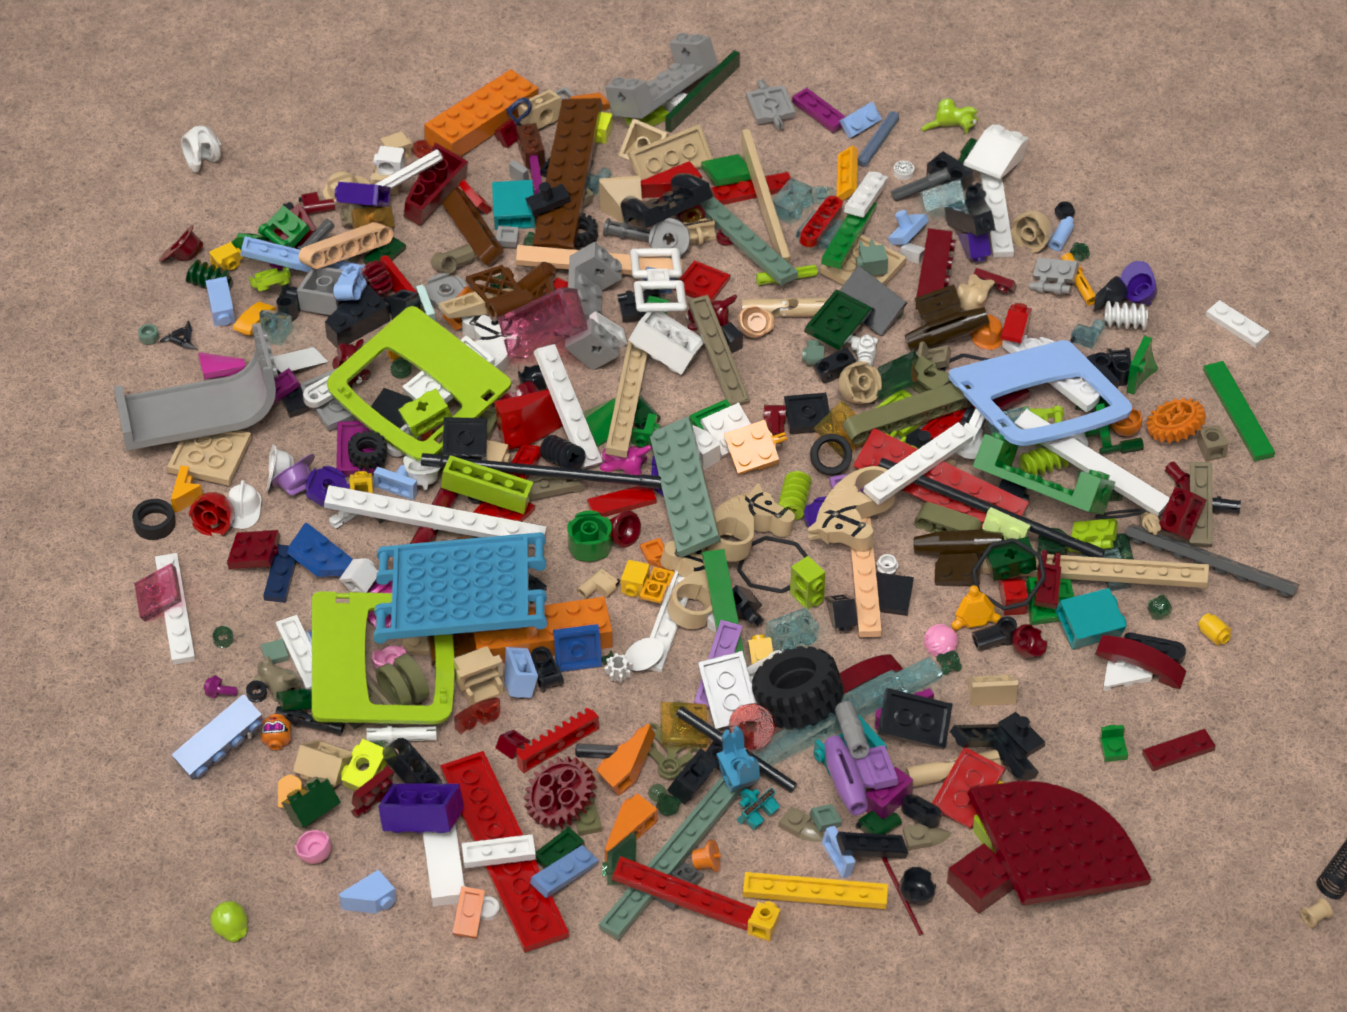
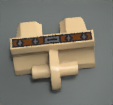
(701, 230)

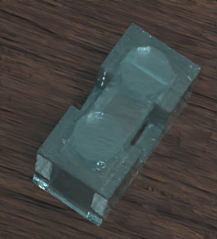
(942, 195)
(792, 200)

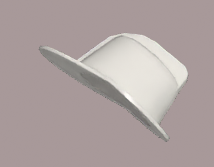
(278, 461)
(423, 474)
(246, 505)

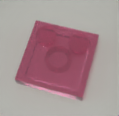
(157, 592)

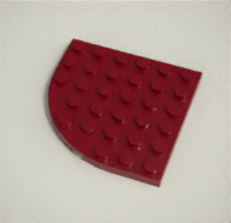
(1056, 841)

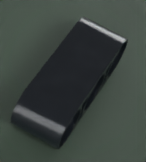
(408, 757)

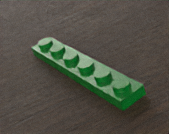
(846, 239)

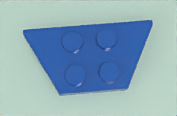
(318, 553)

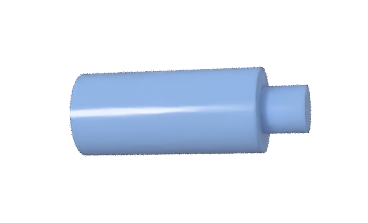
(1061, 234)

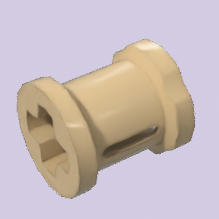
(1316, 912)

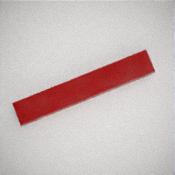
(683, 893)

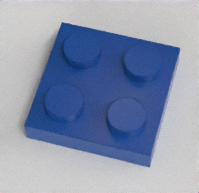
(577, 647)

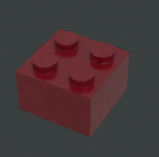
(979, 878)

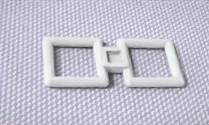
(658, 279)

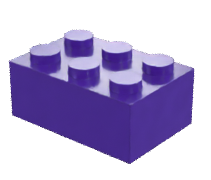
(421, 808)

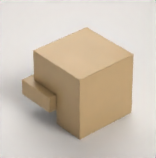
(479, 675)

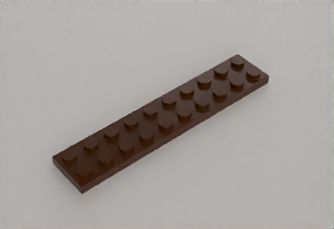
(569, 166)

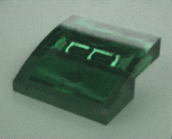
(898, 374)

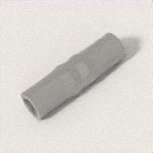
(852, 730)

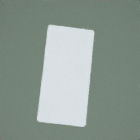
(299, 359)

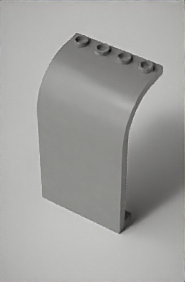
(201, 406)

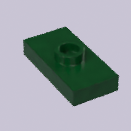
(391, 249)
(295, 699)

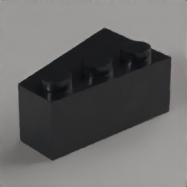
(357, 318)

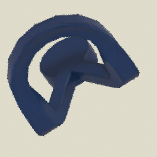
(511, 108)

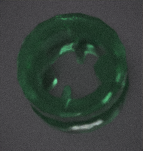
(222, 630)

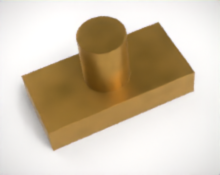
(365, 216)

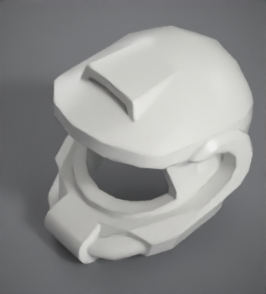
(200, 144)

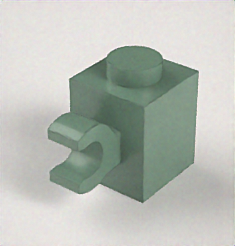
(873, 258)

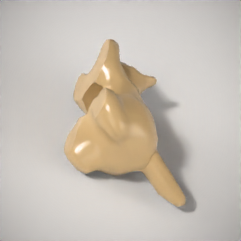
(975, 293)

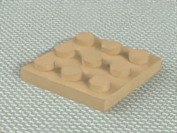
(895, 263)
(211, 456)

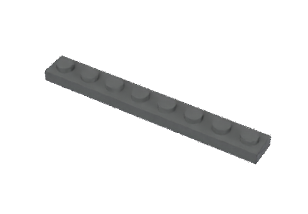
(1220, 563)

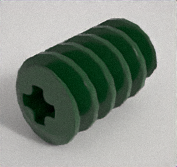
(199, 274)

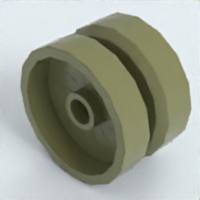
(403, 681)

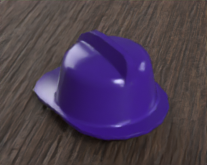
(1139, 282)

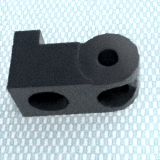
(831, 366)

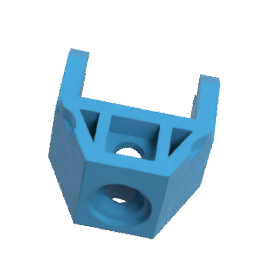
(734, 763)

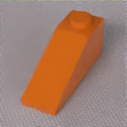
(634, 816)

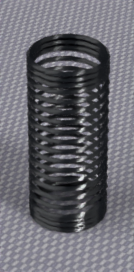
(1333, 877)

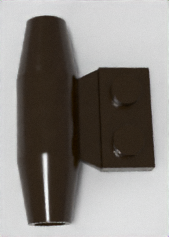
(944, 319)
(956, 553)

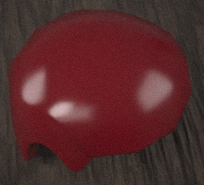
(1028, 641)

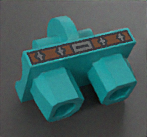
(751, 814)

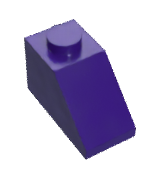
(975, 246)

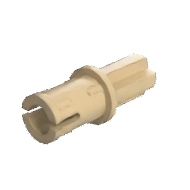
(1150, 522)

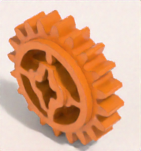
(1176, 420)

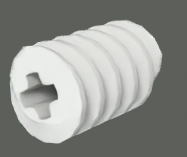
(1125, 315)

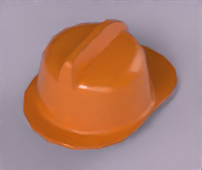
(989, 335)

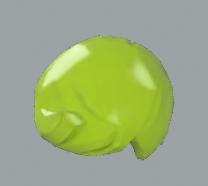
(229, 921)

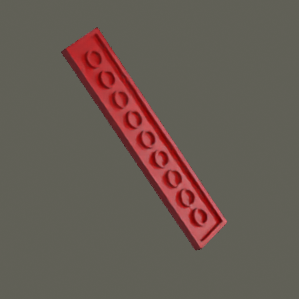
(489, 817)

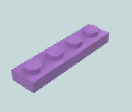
(724, 644)

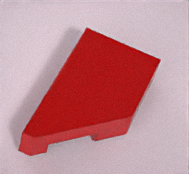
(475, 197)

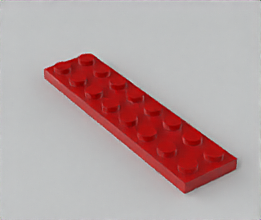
(890, 448)

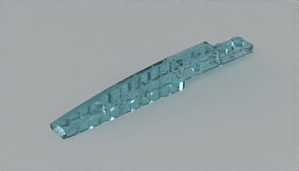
(865, 700)

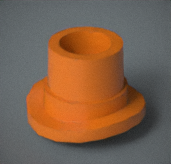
(707, 856)

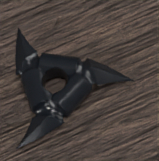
(175, 336)

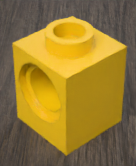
(634, 577)

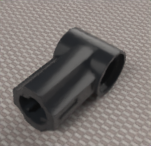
(996, 634)

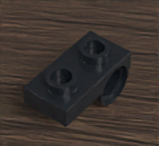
(1102, 362)

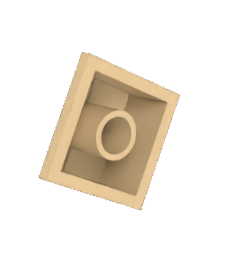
(322, 760)

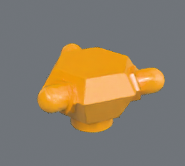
(974, 610)

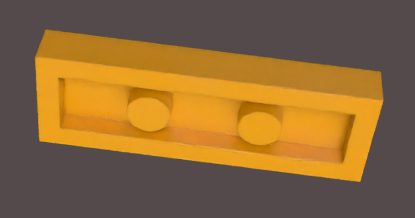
(847, 172)

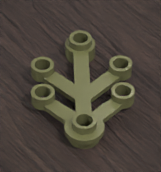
(670, 761)

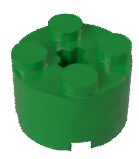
(589, 536)

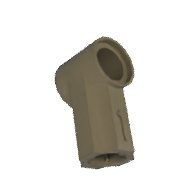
(453, 259)

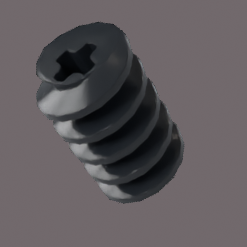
(562, 452)

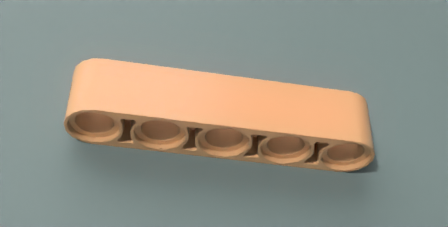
(345, 245)

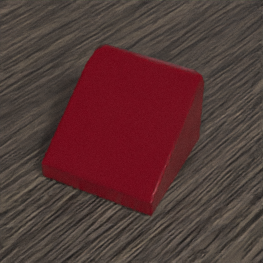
(509, 742)

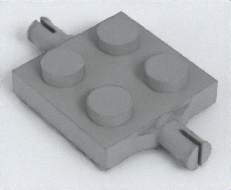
(770, 104)

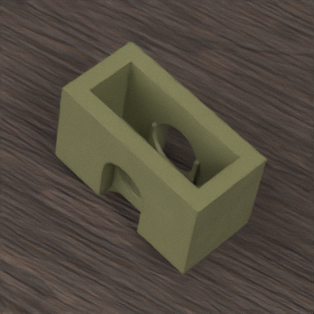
(929, 376)

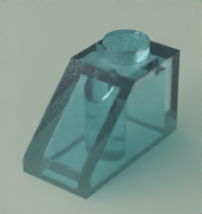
(277, 326)

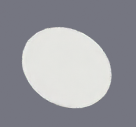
(645, 653)

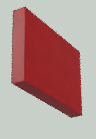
(967, 772)

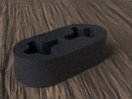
(921, 810)

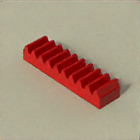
(558, 740)

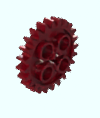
(560, 792)

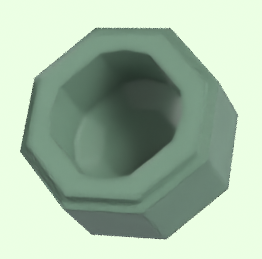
(148, 334)

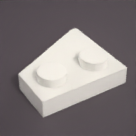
(1124, 674)

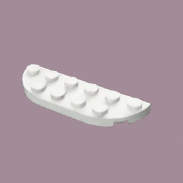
(1074, 388)

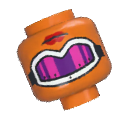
(276, 731)

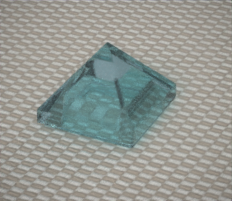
(821, 193)

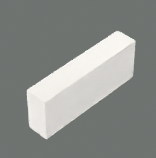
(443, 866)

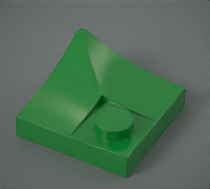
(1142, 365)
(1042, 615)

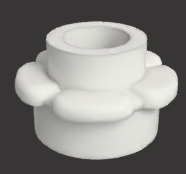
(889, 560)

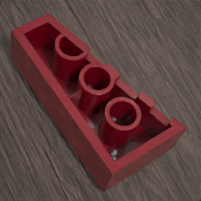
(434, 185)
(936, 261)

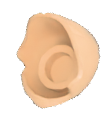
(755, 321)

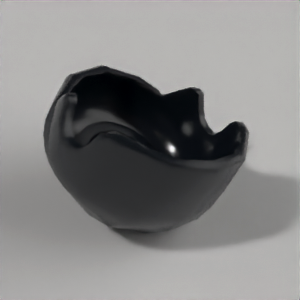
(533, 374)
(917, 886)

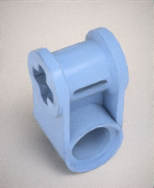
(350, 284)

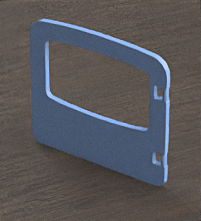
(1030, 368)

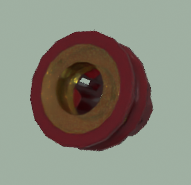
(692, 214)

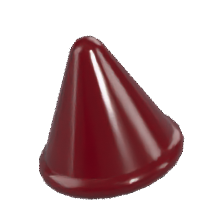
(625, 528)

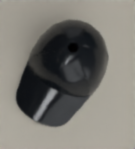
(1113, 291)

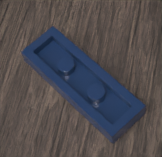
(280, 576)

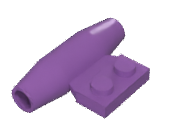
(854, 774)

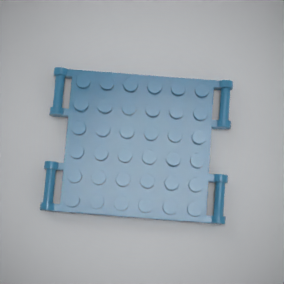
(460, 586)

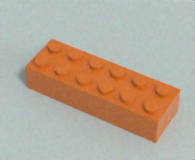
(478, 114)
(558, 616)

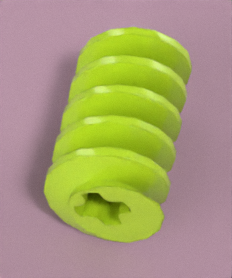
(1040, 459)
(795, 492)

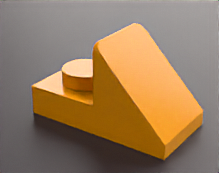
(184, 490)

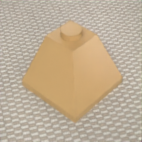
(614, 190)

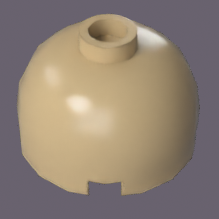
(1032, 226)
(859, 383)

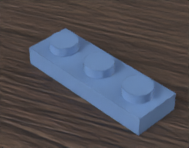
(564, 871)

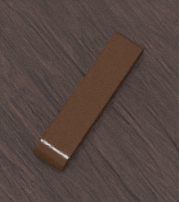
(473, 226)

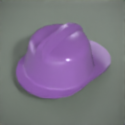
(294, 478)

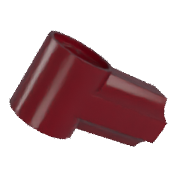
(775, 418)

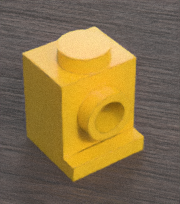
(226, 257)
(361, 481)
(764, 920)

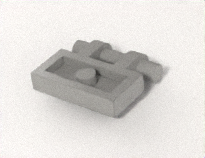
(1054, 270)

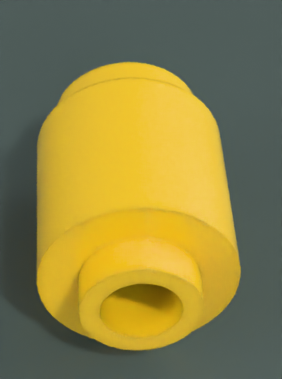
(1215, 629)

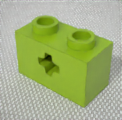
(424, 413)

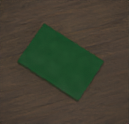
(838, 319)

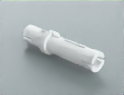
(410, 733)

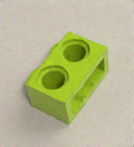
(807, 583)

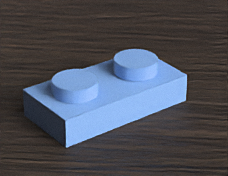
(860, 119)

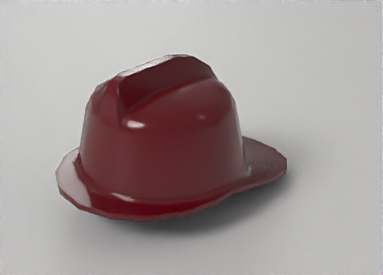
(185, 247)

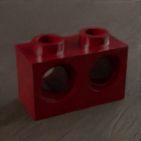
(1182, 513)

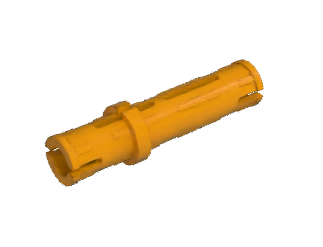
(1081, 282)

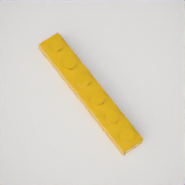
(815, 890)

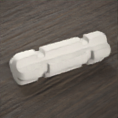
(336, 520)

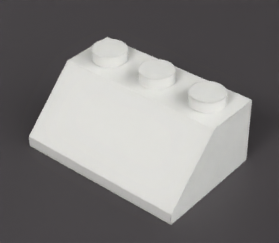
(666, 340)

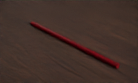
(906, 904)

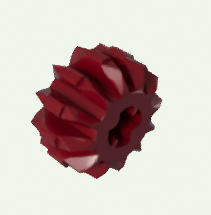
(377, 277)

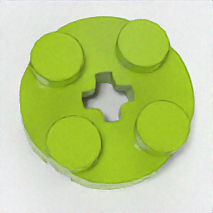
(268, 277)

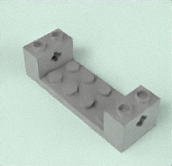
(638, 98)
(590, 273)

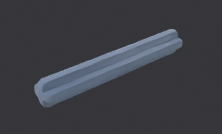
(878, 138)

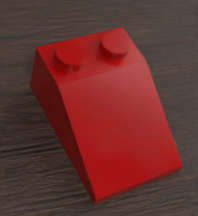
(526, 418)

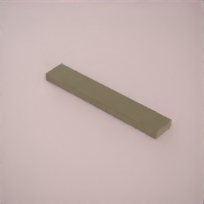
(718, 350)

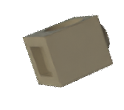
(1212, 443)

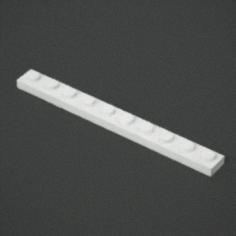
(424, 514)

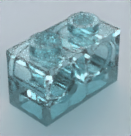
(792, 630)

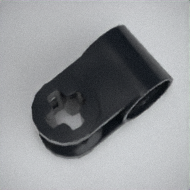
(288, 301)
(1120, 364)
(548, 671)

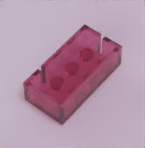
(543, 322)

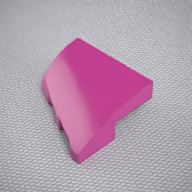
(219, 365)

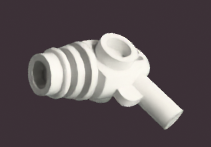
(864, 347)

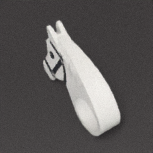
(488, 337)

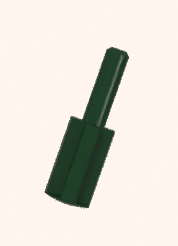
(965, 151)
(1124, 446)

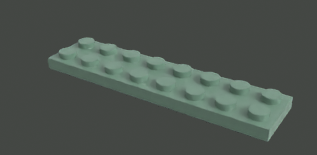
(685, 487)

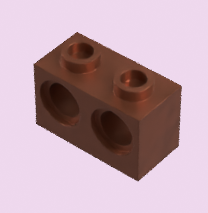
(530, 144)

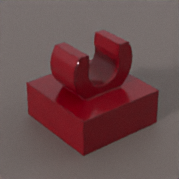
(506, 133)

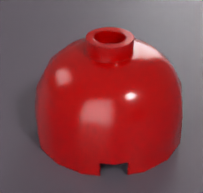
(209, 510)

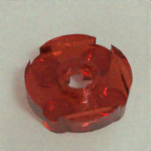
(764, 720)

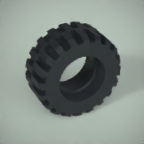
(798, 686)

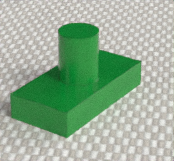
(1103, 431)

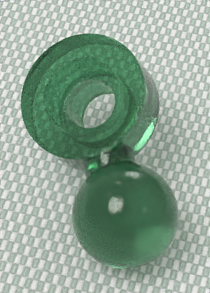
(665, 803)

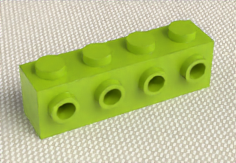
(487, 484)

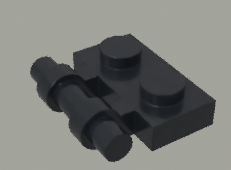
(628, 305)

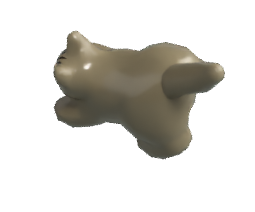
(276, 678)

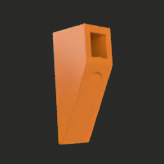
(625, 764)

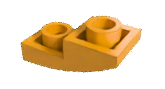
(250, 317)
(657, 585)

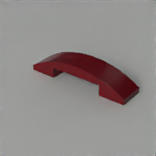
(1142, 656)
(868, 670)

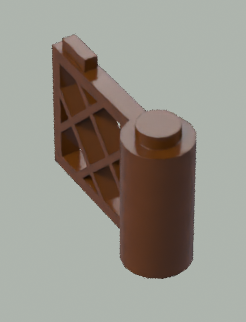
(539, 279)
(504, 300)

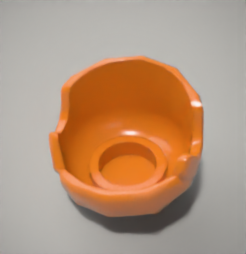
(1129, 425)

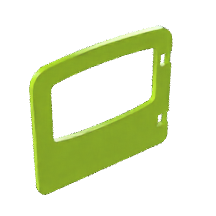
(435, 353)
(340, 671)

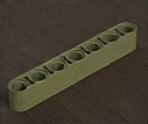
(906, 412)

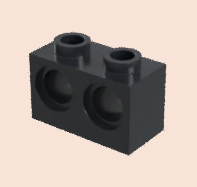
(956, 169)
(692, 776)

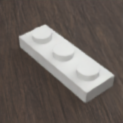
(1237, 324)
(498, 851)

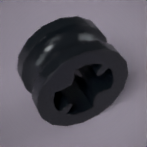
(259, 685)

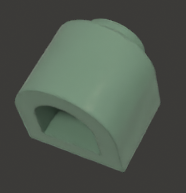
(813, 353)

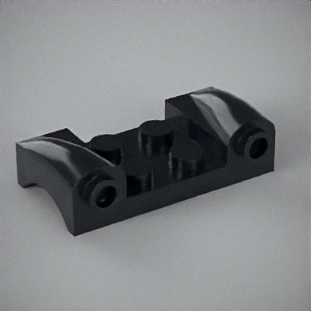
(686, 192)

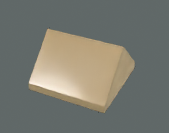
(639, 136)
(992, 689)

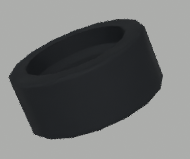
(831, 438)
(158, 531)

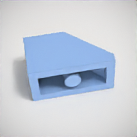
(220, 301)
(519, 672)
(369, 895)

